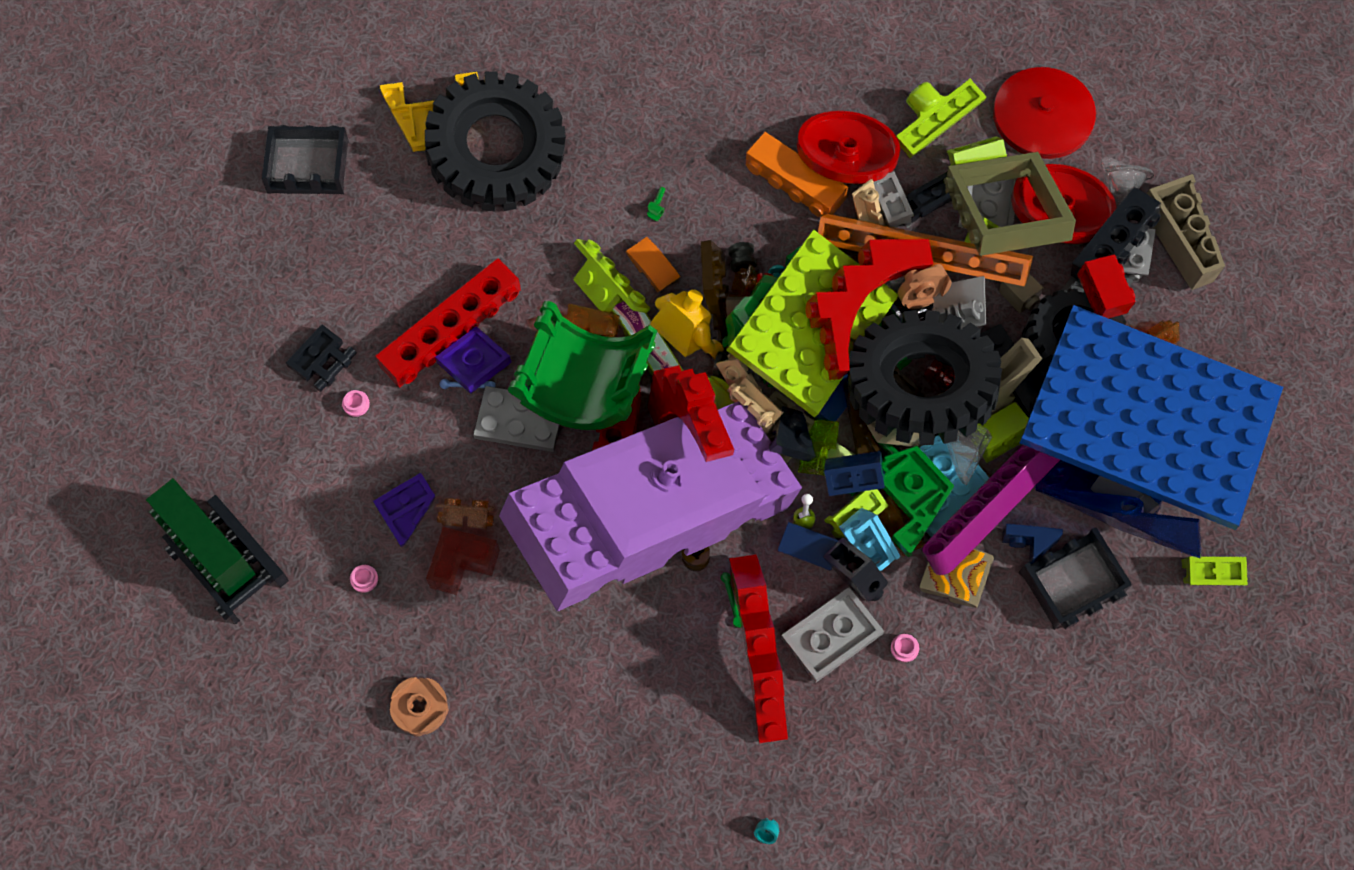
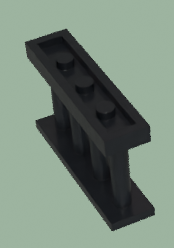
(252, 554)

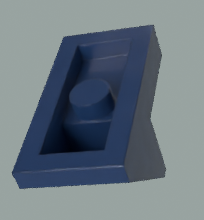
(1039, 538)

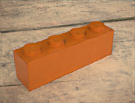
(788, 172)

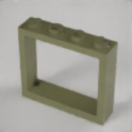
(1013, 237)

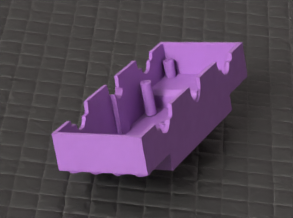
(642, 503)

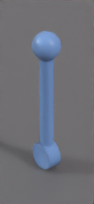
(444, 384)

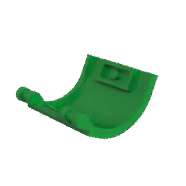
(580, 375)

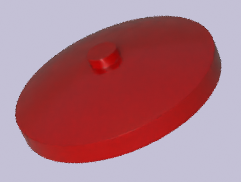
(1044, 112)
(848, 147)
(1083, 193)

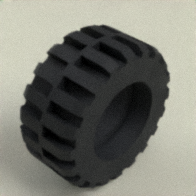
(1051, 316)

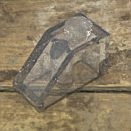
(968, 451)

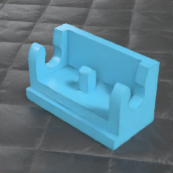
(870, 537)

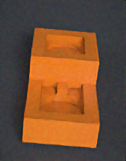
(652, 263)

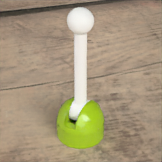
(804, 513)

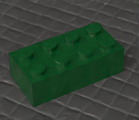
(199, 538)

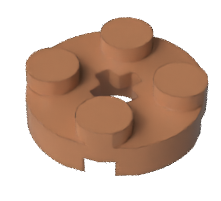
(923, 286)
(402, 706)

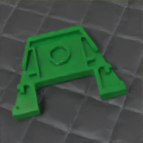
(918, 490)

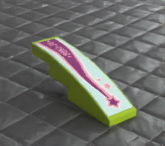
(634, 321)

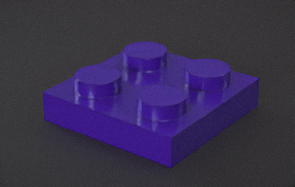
(473, 359)

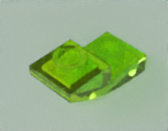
(824, 436)

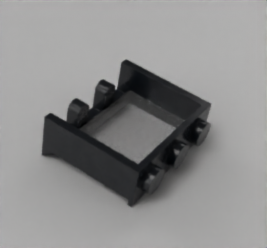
(305, 160)
(1076, 580)

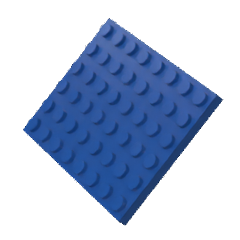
(1153, 417)

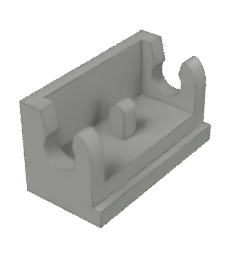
(893, 202)

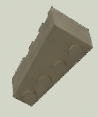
(1186, 232)

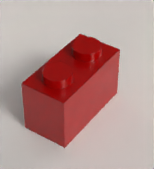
(1106, 287)

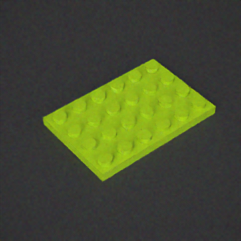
(779, 335)

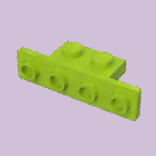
(603, 282)

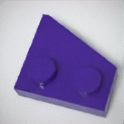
(405, 507)

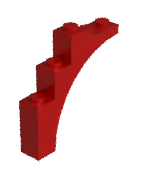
(836, 311)
(692, 400)
(760, 648)

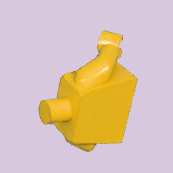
(685, 323)

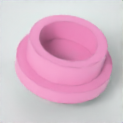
(355, 403)
(364, 578)
(904, 648)

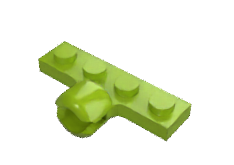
(936, 113)

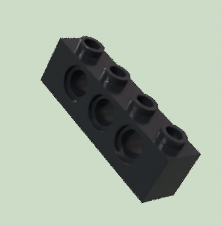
(1136, 207)

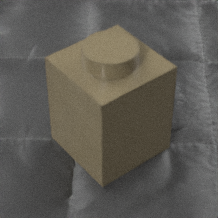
(1022, 296)

